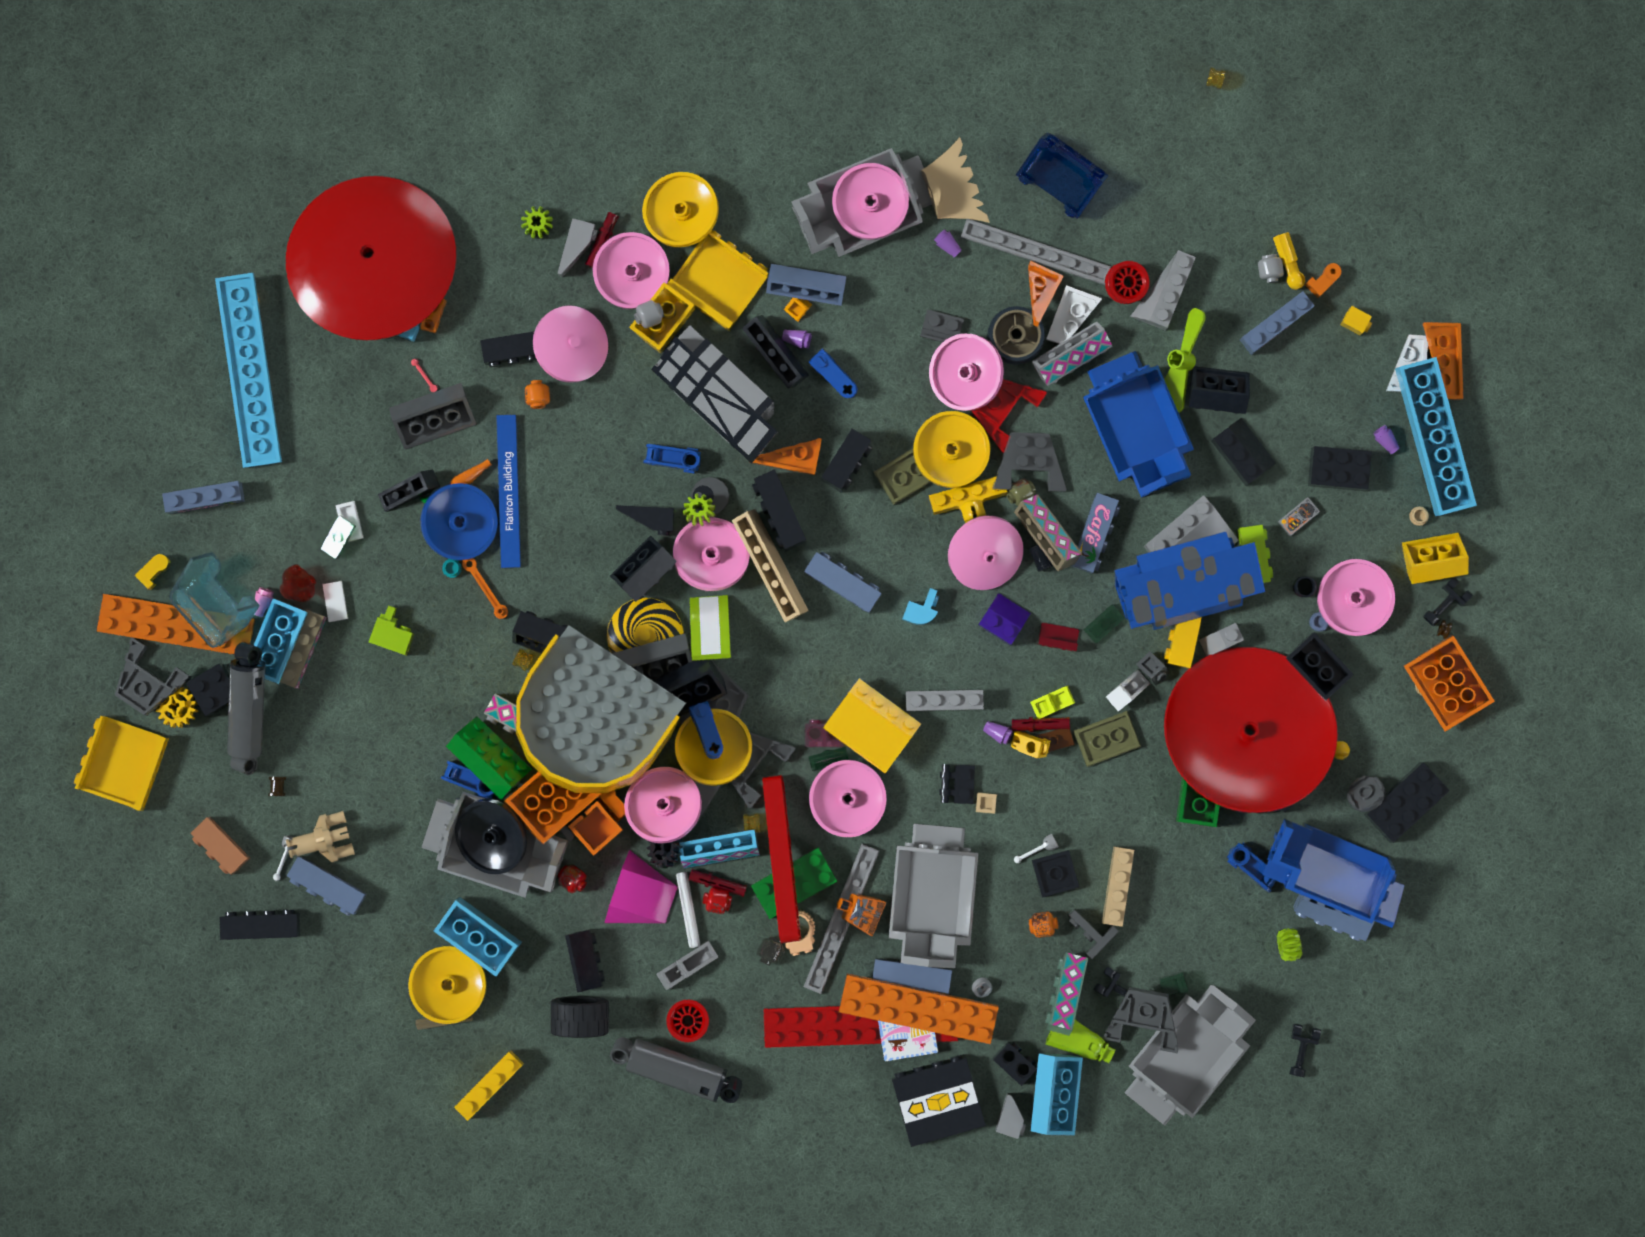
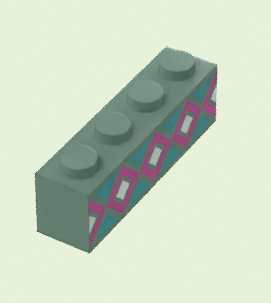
(1067, 993)

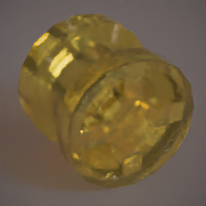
(1215, 78)
(523, 660)
(751, 822)

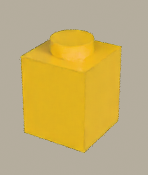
(1356, 321)

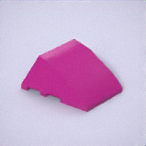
(640, 894)

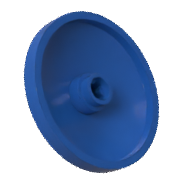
(458, 521)

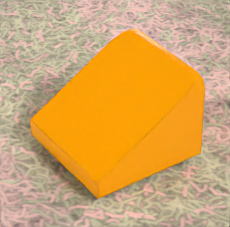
(797, 308)

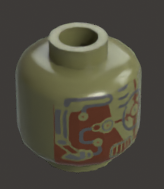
(1021, 491)

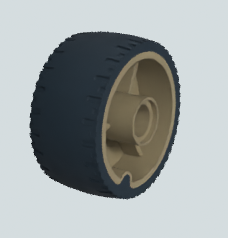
(1016, 350)

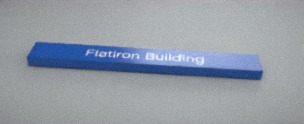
(508, 491)

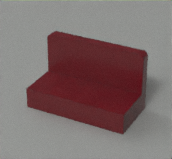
(1058, 637)

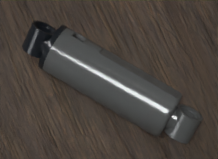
(246, 708)
(676, 1070)

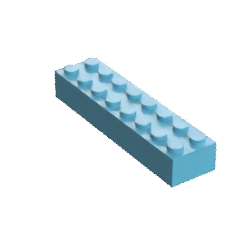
(1435, 436)

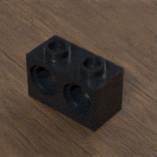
(1011, 1066)

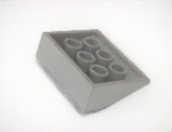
(1194, 523)

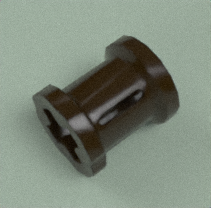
(277, 786)

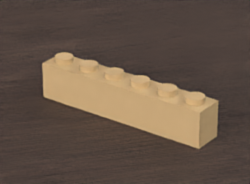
(770, 565)

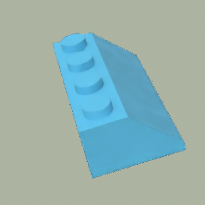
(279, 637)
(477, 936)

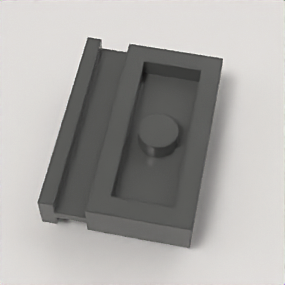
(940, 326)

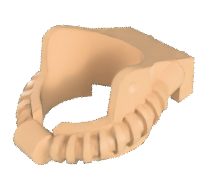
(806, 942)

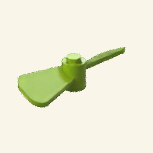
(1183, 360)

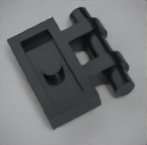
(964, 784)

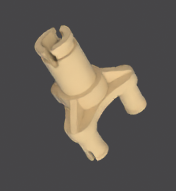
(322, 839)

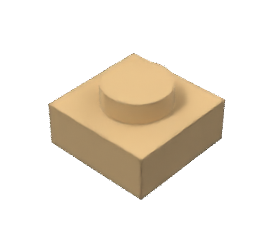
(986, 803)

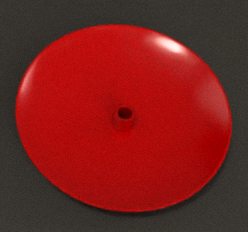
(380, 293)
(1256, 692)

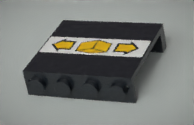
(938, 1100)

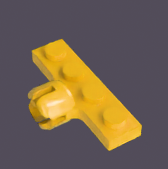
(966, 498)

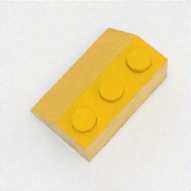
(676, 312)
(1435, 558)

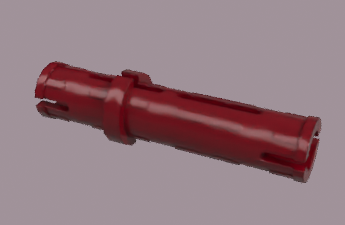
(603, 236)
(1040, 724)
(717, 882)

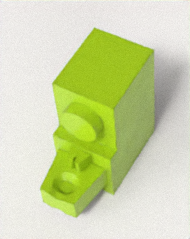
(388, 635)

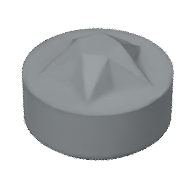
(982, 987)

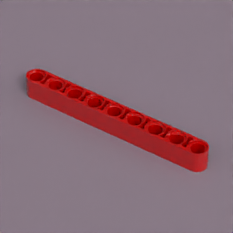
(781, 859)

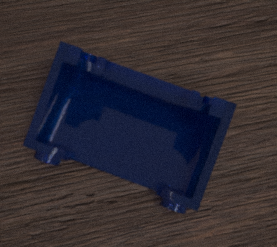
(1062, 174)

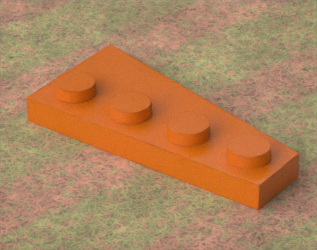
(1446, 345)

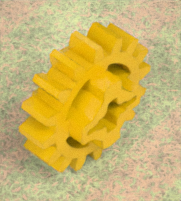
(179, 715)

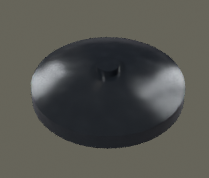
(490, 836)

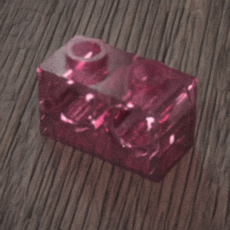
(824, 739)

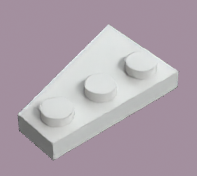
(1071, 313)
(1414, 350)

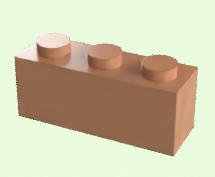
(219, 846)

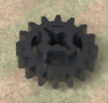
(669, 851)

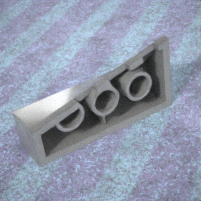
(1163, 296)

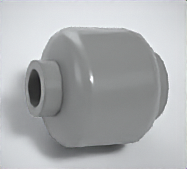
(1270, 268)
(649, 314)

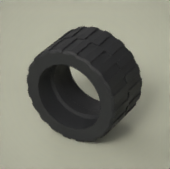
(579, 1016)

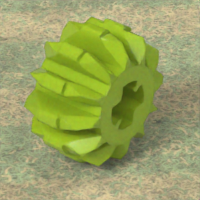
(544, 220)
(704, 515)
(1289, 944)

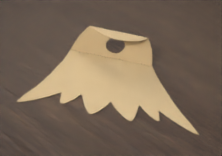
(950, 188)

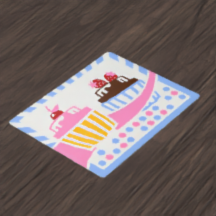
(905, 1042)

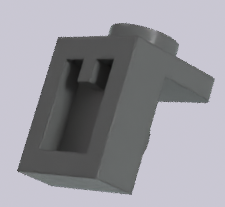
(1153, 668)

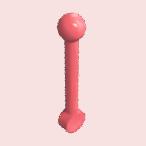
(433, 388)

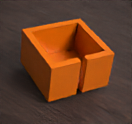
(596, 829)

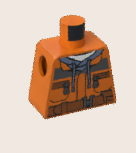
(862, 912)

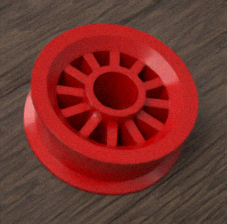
(1111, 278)
(672, 1027)

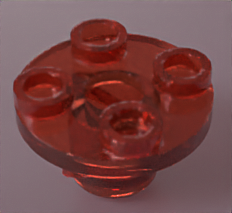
(297, 584)

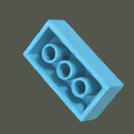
(1056, 1094)

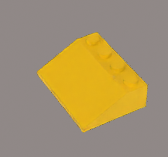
(872, 725)

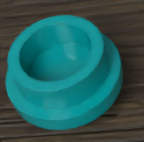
(451, 568)

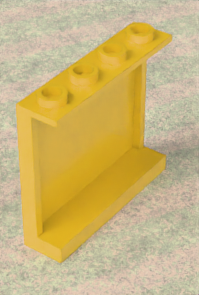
(719, 279)
(121, 762)

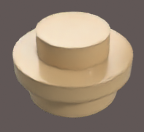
(1419, 516)

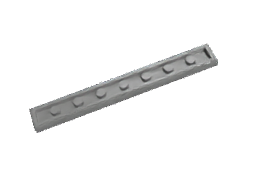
(1035, 251)
(838, 927)

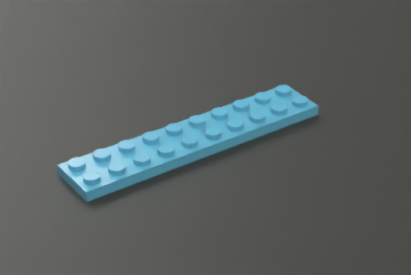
(248, 370)

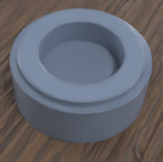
(1317, 622)

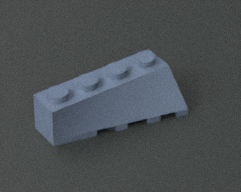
(1332, 917)

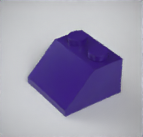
(1004, 619)

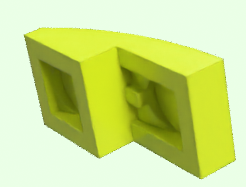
(1052, 702)

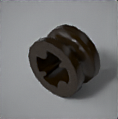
(1444, 629)

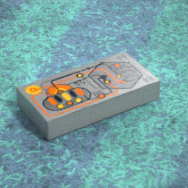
(1298, 516)

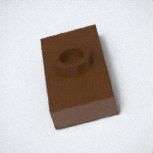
(1059, 739)

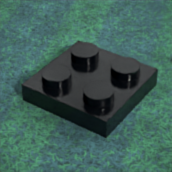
(1055, 873)

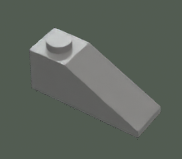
(578, 241)

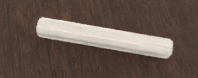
(688, 909)

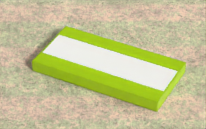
(710, 627)

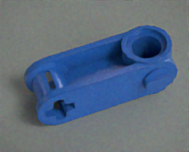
(827, 367)
(672, 457)
(706, 728)
(465, 778)
(1251, 866)

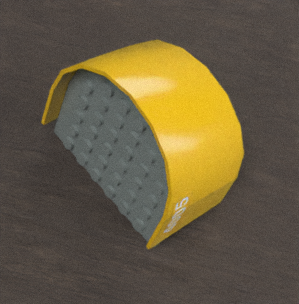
(591, 717)

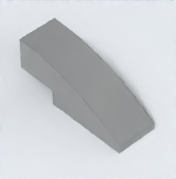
(687, 965)

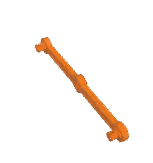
(500, 611)

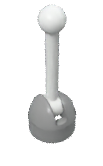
(1048, 843)
(276, 877)

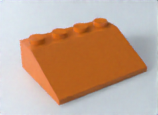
(1449, 683)
(546, 806)

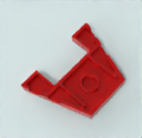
(995, 412)

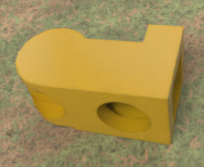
(152, 569)
(1030, 744)

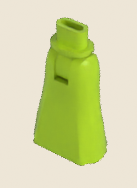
(1082, 1043)

